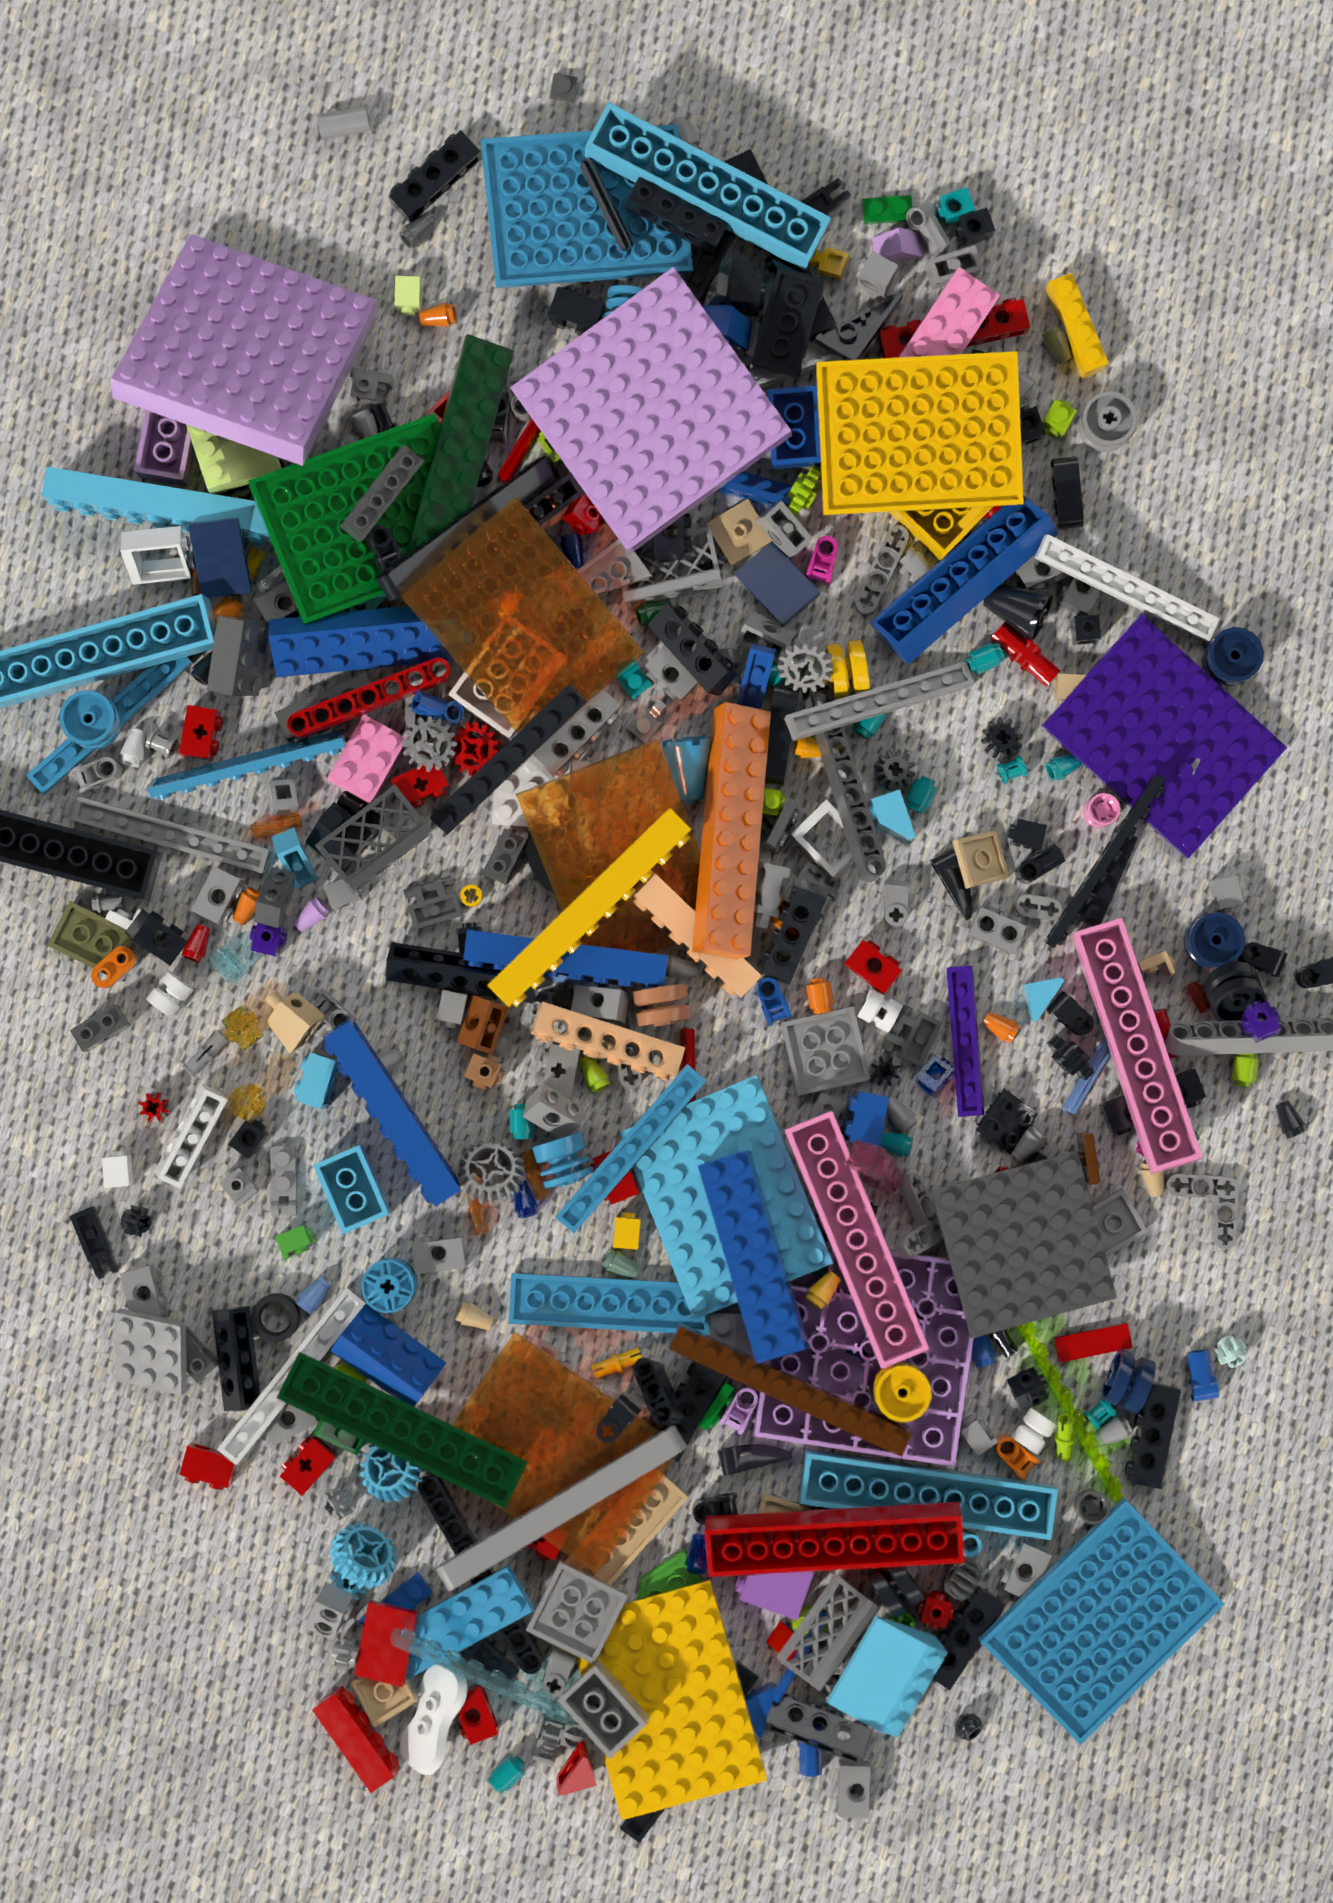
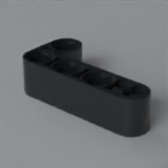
(783, 703)

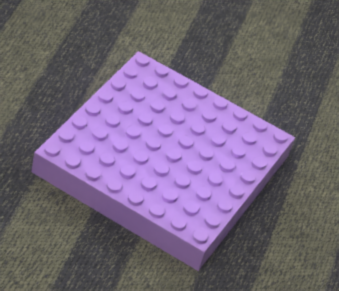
(244, 349)
(651, 410)
(825, 1364)

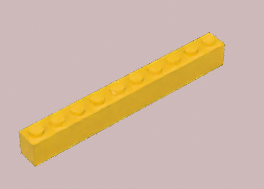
(589, 907)

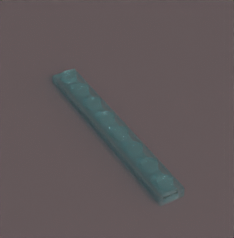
(475, 1672)

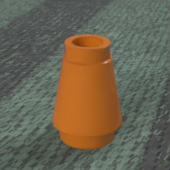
(440, 315)
(246, 905)
(1002, 1027)

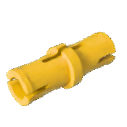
(616, 1362)

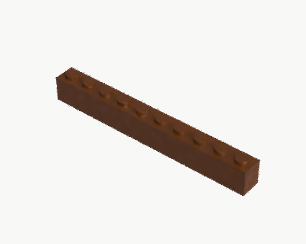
(790, 1389)

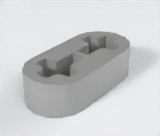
(1037, 913)

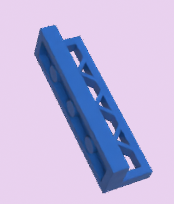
(757, 489)

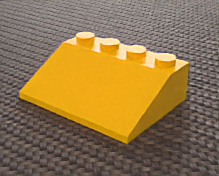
(941, 528)

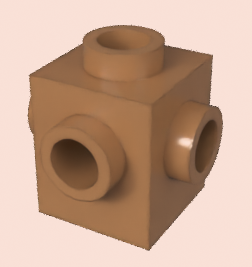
(475, 1068)

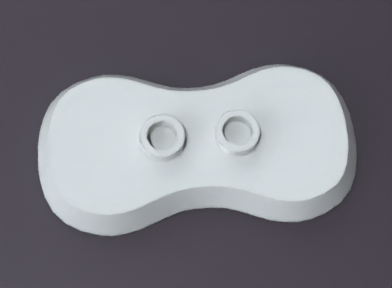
(425, 1737)

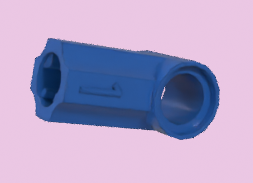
(429, 705)
(1201, 1374)
(811, 1757)

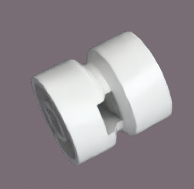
(169, 994)
(870, 1010)
(1034, 1431)

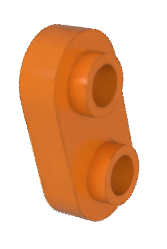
(114, 969)

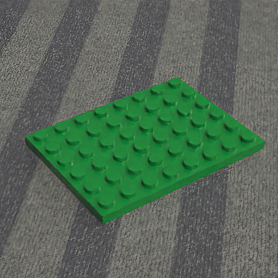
(309, 503)

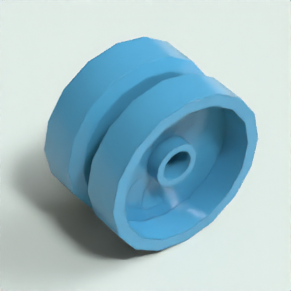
(76, 719)

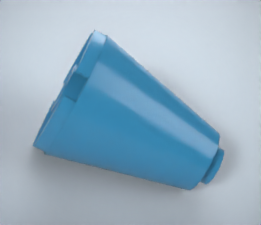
(688, 765)

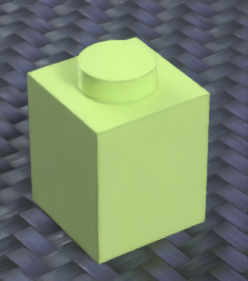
(408, 294)

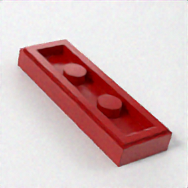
(1093, 1342)

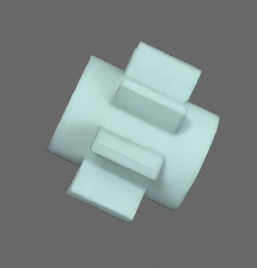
(1231, 1351)

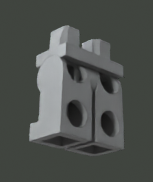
(767, 892)

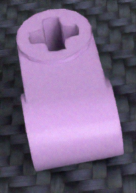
(737, 1412)

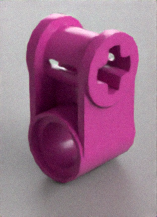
(821, 564)

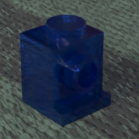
(935, 1065)

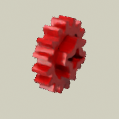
(468, 740)

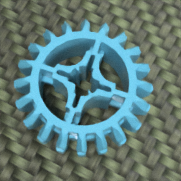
(382, 1483)
(361, 1560)

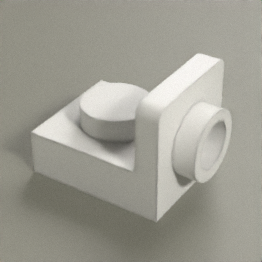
(122, 917)

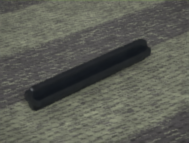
(606, 204)

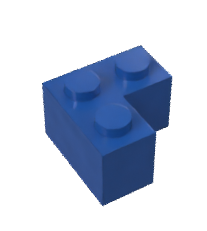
(732, 325)

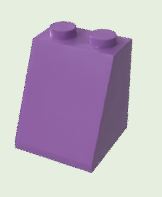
(775, 1591)

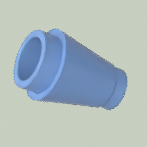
(313, 1295)

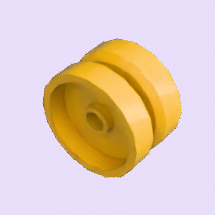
(848, 668)
(894, 1405)

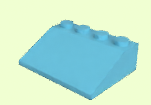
(888, 1675)

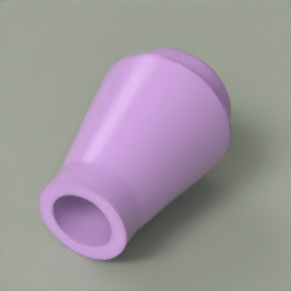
(313, 912)

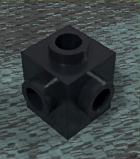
(1028, 1388)

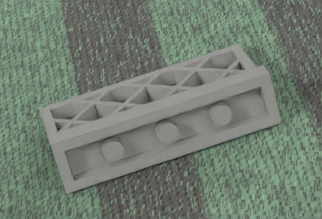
(678, 586)
(836, 1640)

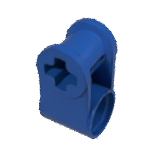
(773, 1002)

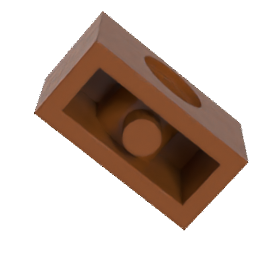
(482, 1024)

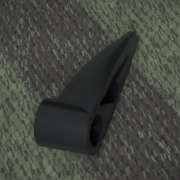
(949, 872)
(750, 1456)

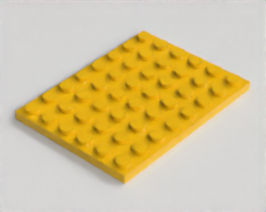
(920, 433)
(682, 1673)

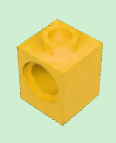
(627, 1231)

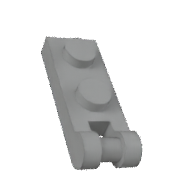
(283, 1180)

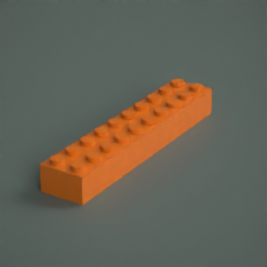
(731, 831)

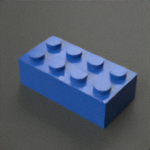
(388, 1356)

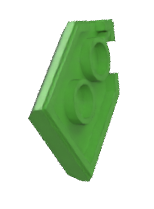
(667, 1576)

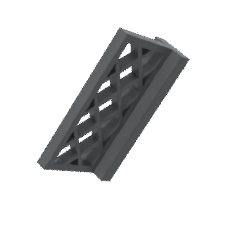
(387, 856)

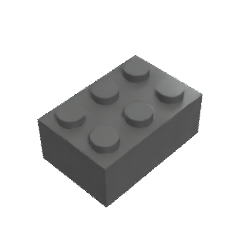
(238, 656)

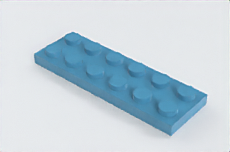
(471, 1615)

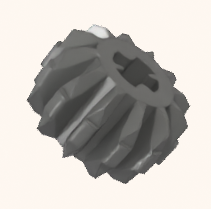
(887, 774)
(962, 1578)

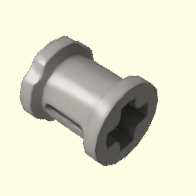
(161, 743)

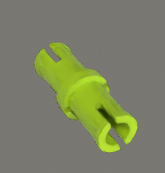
(1064, 1437)

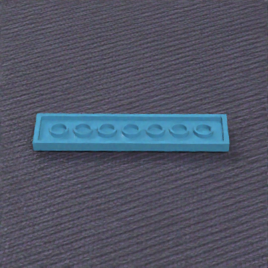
(238, 766)
(600, 1303)

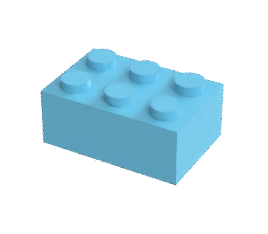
(352, 1189)

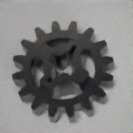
(1070, 1057)

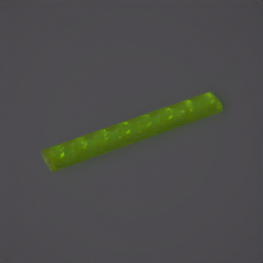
(1064, 1398)

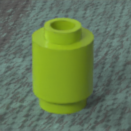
(1245, 1069)

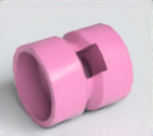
(1101, 810)

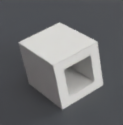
(117, 1170)

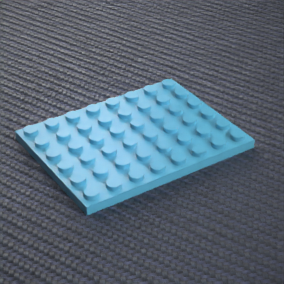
(672, 1185)

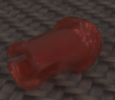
(1198, 996)

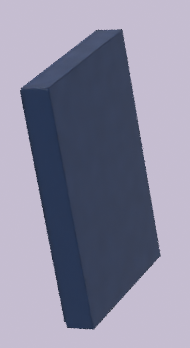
(220, 557)
(777, 584)

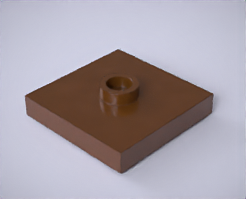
(1088, 1157)

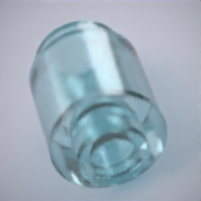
(227, 964)

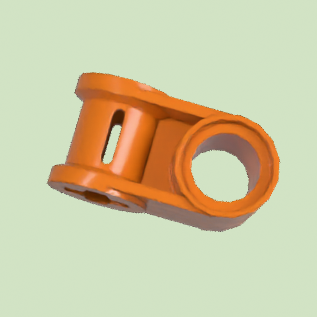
(1017, 1458)

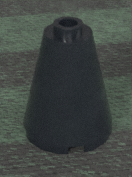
(1020, 608)

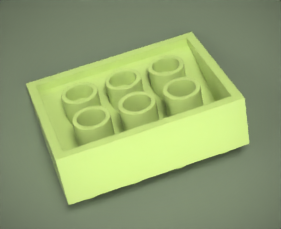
(228, 463)

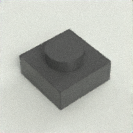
(563, 88)

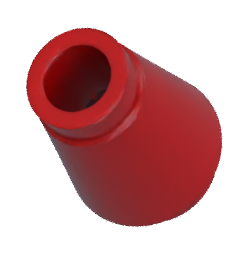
(197, 944)

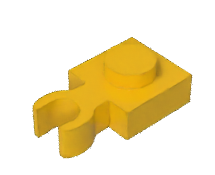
(831, 262)

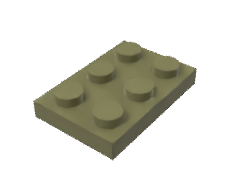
(87, 936)

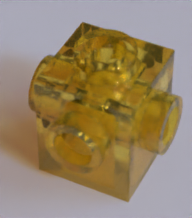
(242, 1027)
(256, 1098)

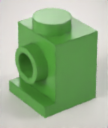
(296, 1240)

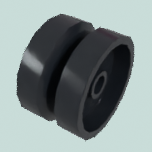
(1232, 989)
(892, 1587)

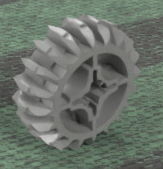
(473, 1164)

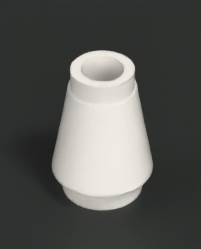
(133, 749)

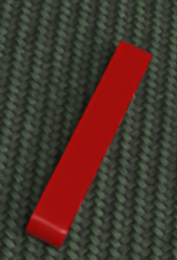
(356, 697)

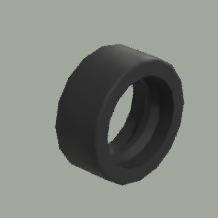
(257, 1320)

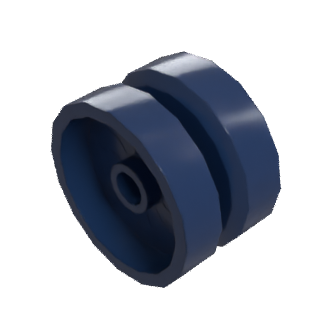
(1218, 660)
(1199, 942)
(1128, 1381)

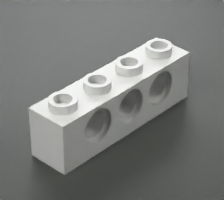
(190, 1135)

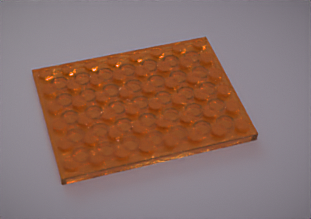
(520, 617)
(592, 819)
(551, 1420)

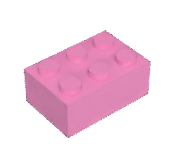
(368, 760)

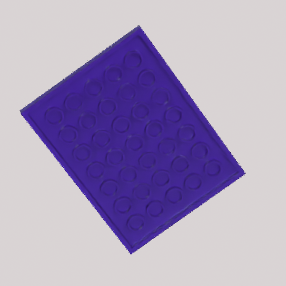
(1157, 713)

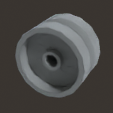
(1112, 408)

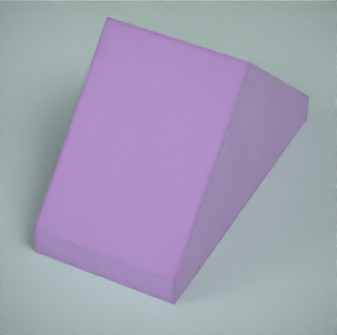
(898, 244)

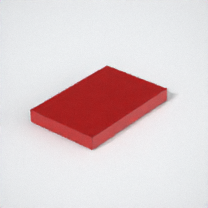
(377, 1655)

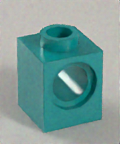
(961, 199)

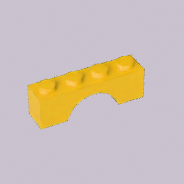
(1084, 341)

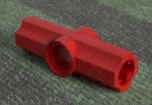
(1026, 654)

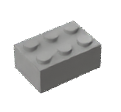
(604, 1709)

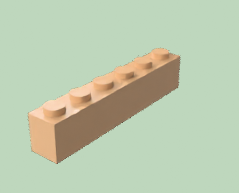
(679, 918)

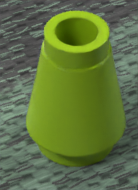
(594, 1075)

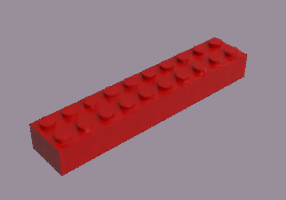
(834, 1539)

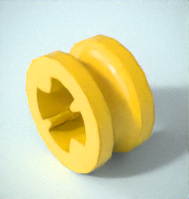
(463, 897)

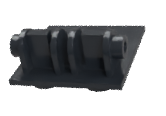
(1006, 1121)

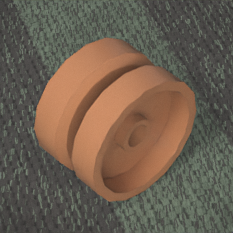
(662, 1005)

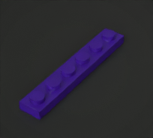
(965, 1041)

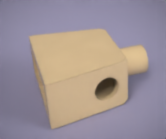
(293, 1019)

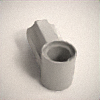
(928, 226)

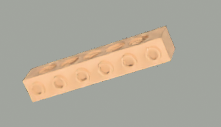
(669, 1053)

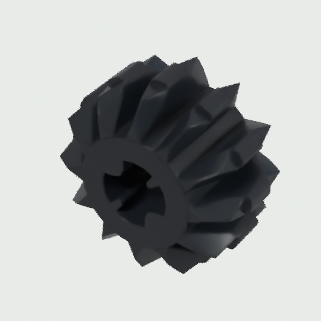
(997, 745)

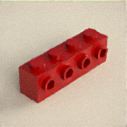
(357, 1738)

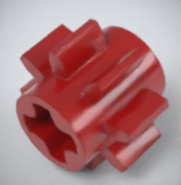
(160, 1110)

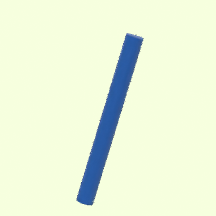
(789, 1674)

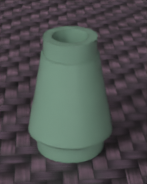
(619, 1263)

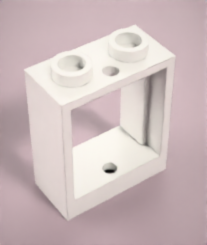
(157, 570)
(797, 835)

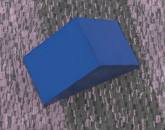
(759, 1706)

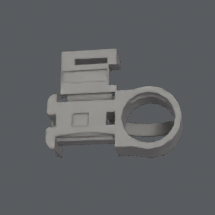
(551, 1734)

